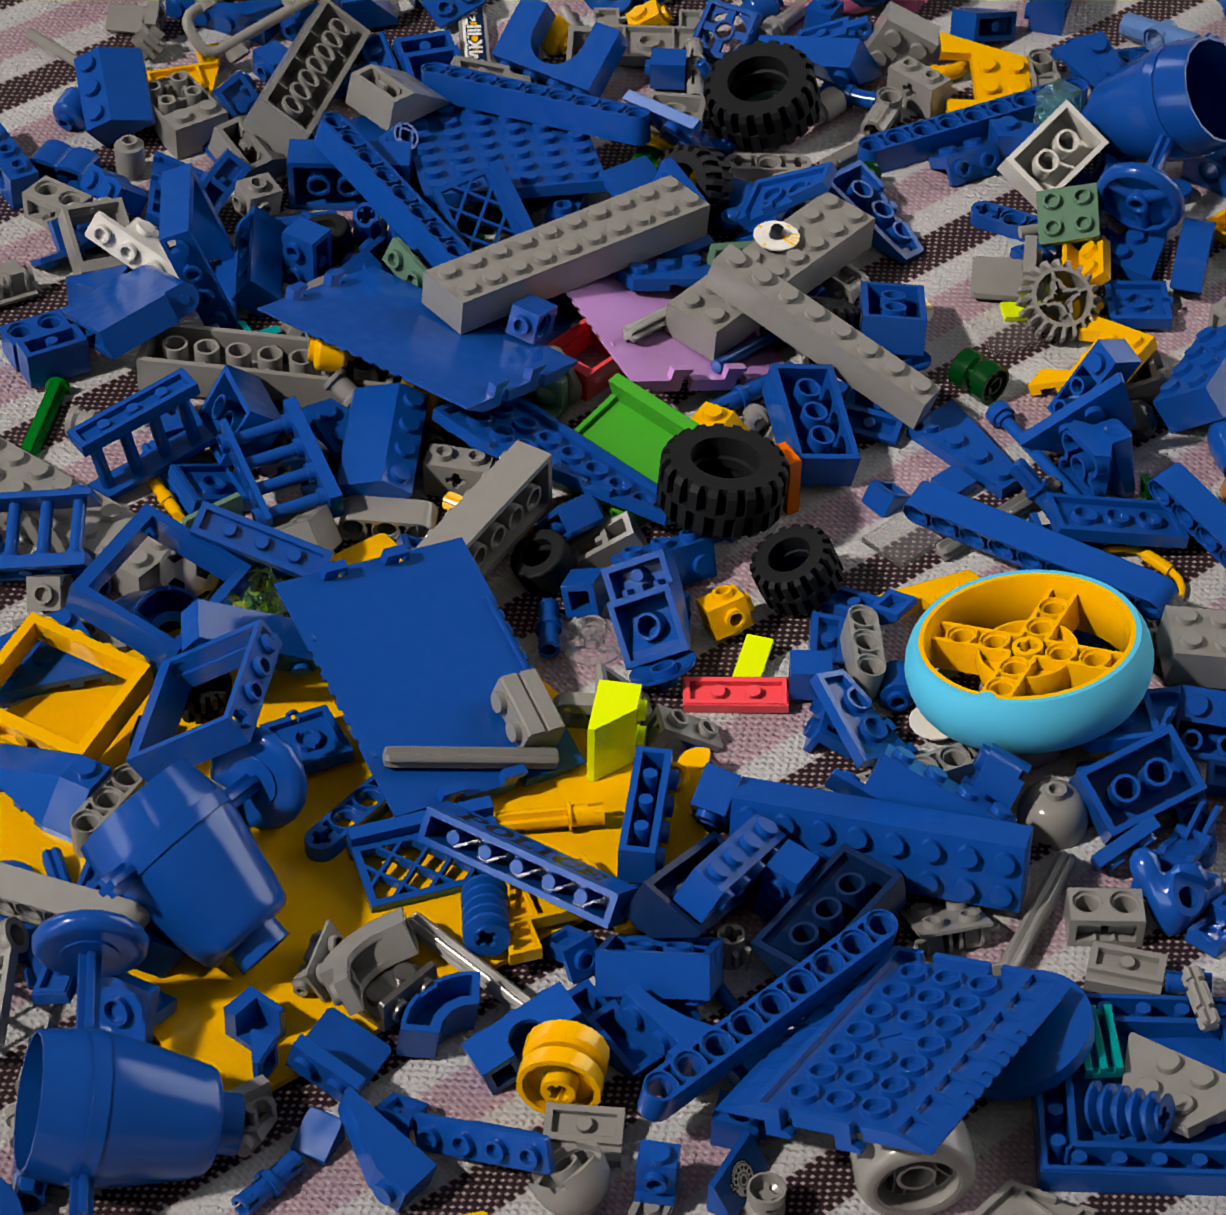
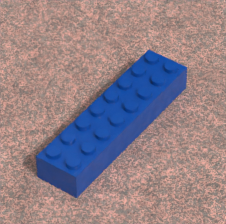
(934, 849)

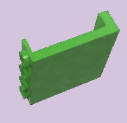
(634, 430)

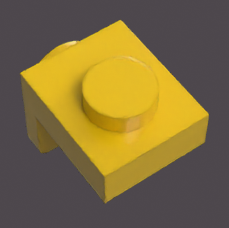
(649, 14)

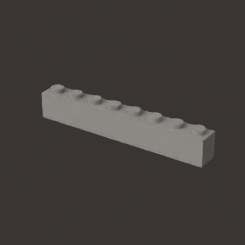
(821, 336)

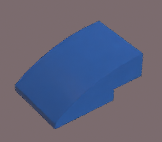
(420, 49)
(648, 607)

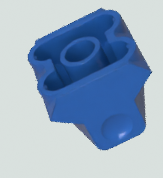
(1099, 458)

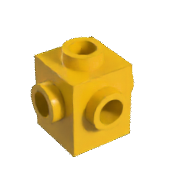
(725, 611)

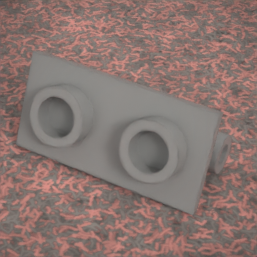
(308, 978)

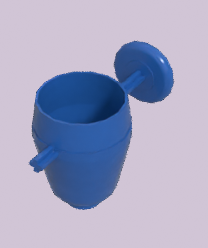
(1158, 112)
(193, 860)
(104, 1104)

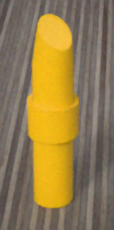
(166, 498)

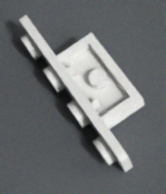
(133, 244)

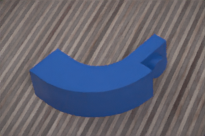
(222, 178)
(1192, 255)

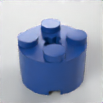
(997, 774)

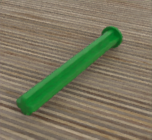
(55, 392)

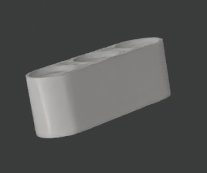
(373, 515)
(863, 648)
(102, 803)

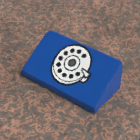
(728, 1186)

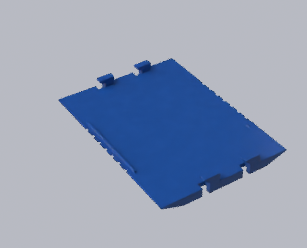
(389, 327)
(415, 665)
(897, 1052)

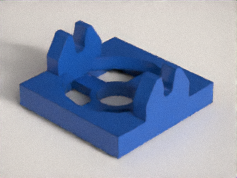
(706, 24)

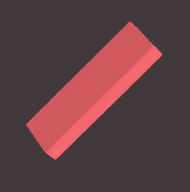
(735, 694)

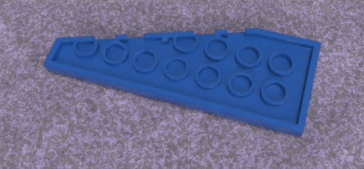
(574, 458)

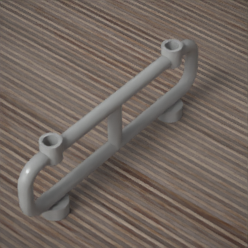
(235, 47)

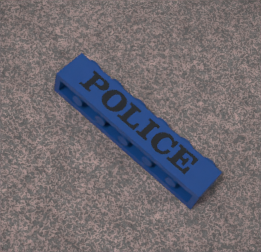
(526, 864)

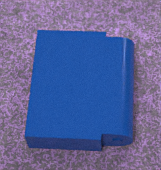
(131, 309)

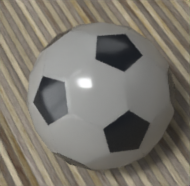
(180, 572)

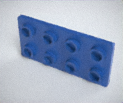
(641, 172)

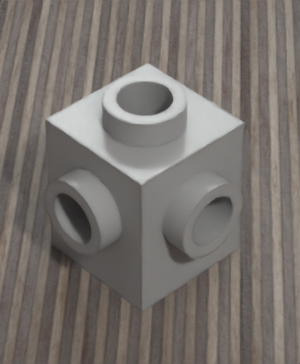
(257, 191)

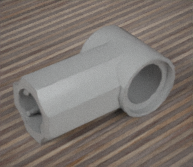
(884, 112)

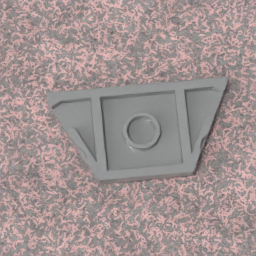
(1195, 1087)

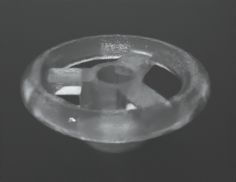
(590, 636)

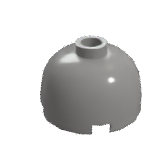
(1055, 812)
(577, 1180)

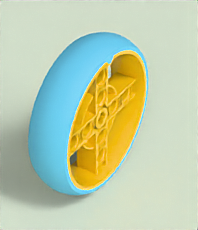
(1036, 678)

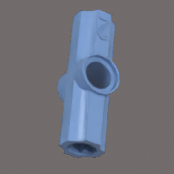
(1152, 32)

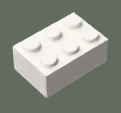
(1053, 153)

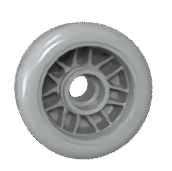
(915, 1182)

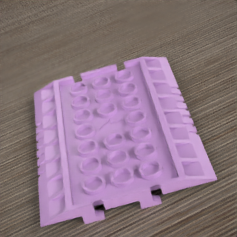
(658, 359)

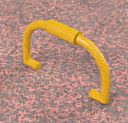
(1153, 560)

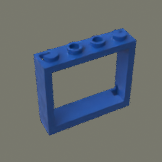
(200, 239)
(124, 625)
(250, 649)

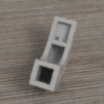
(365, 955)

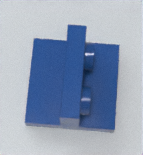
(133, 1006)

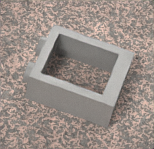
(81, 213)

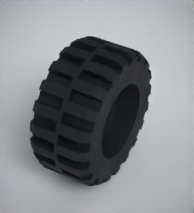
(756, 70)
(722, 481)

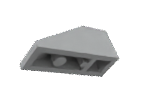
(598, 544)

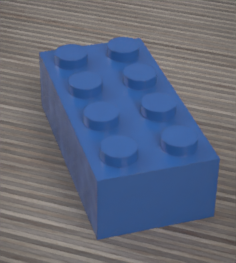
(320, 186)
(1198, 384)
(813, 421)

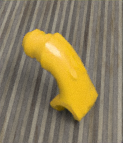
(953, 70)

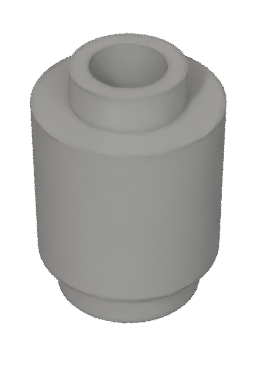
(832, 104)
(130, 157)

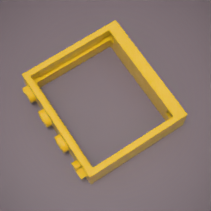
(106, 656)

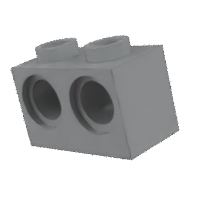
(47, 196)
(1104, 916)

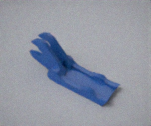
(1186, 842)

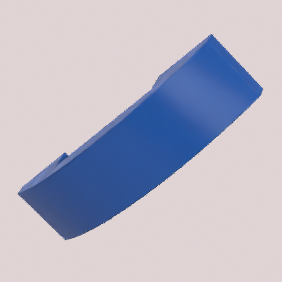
(889, 606)

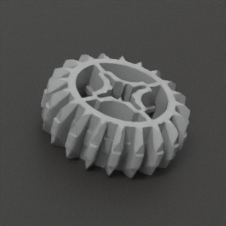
(1052, 277)

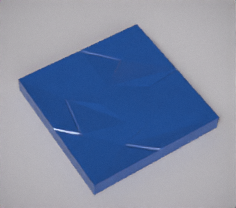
(1085, 1160)

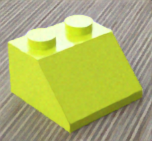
(615, 727)

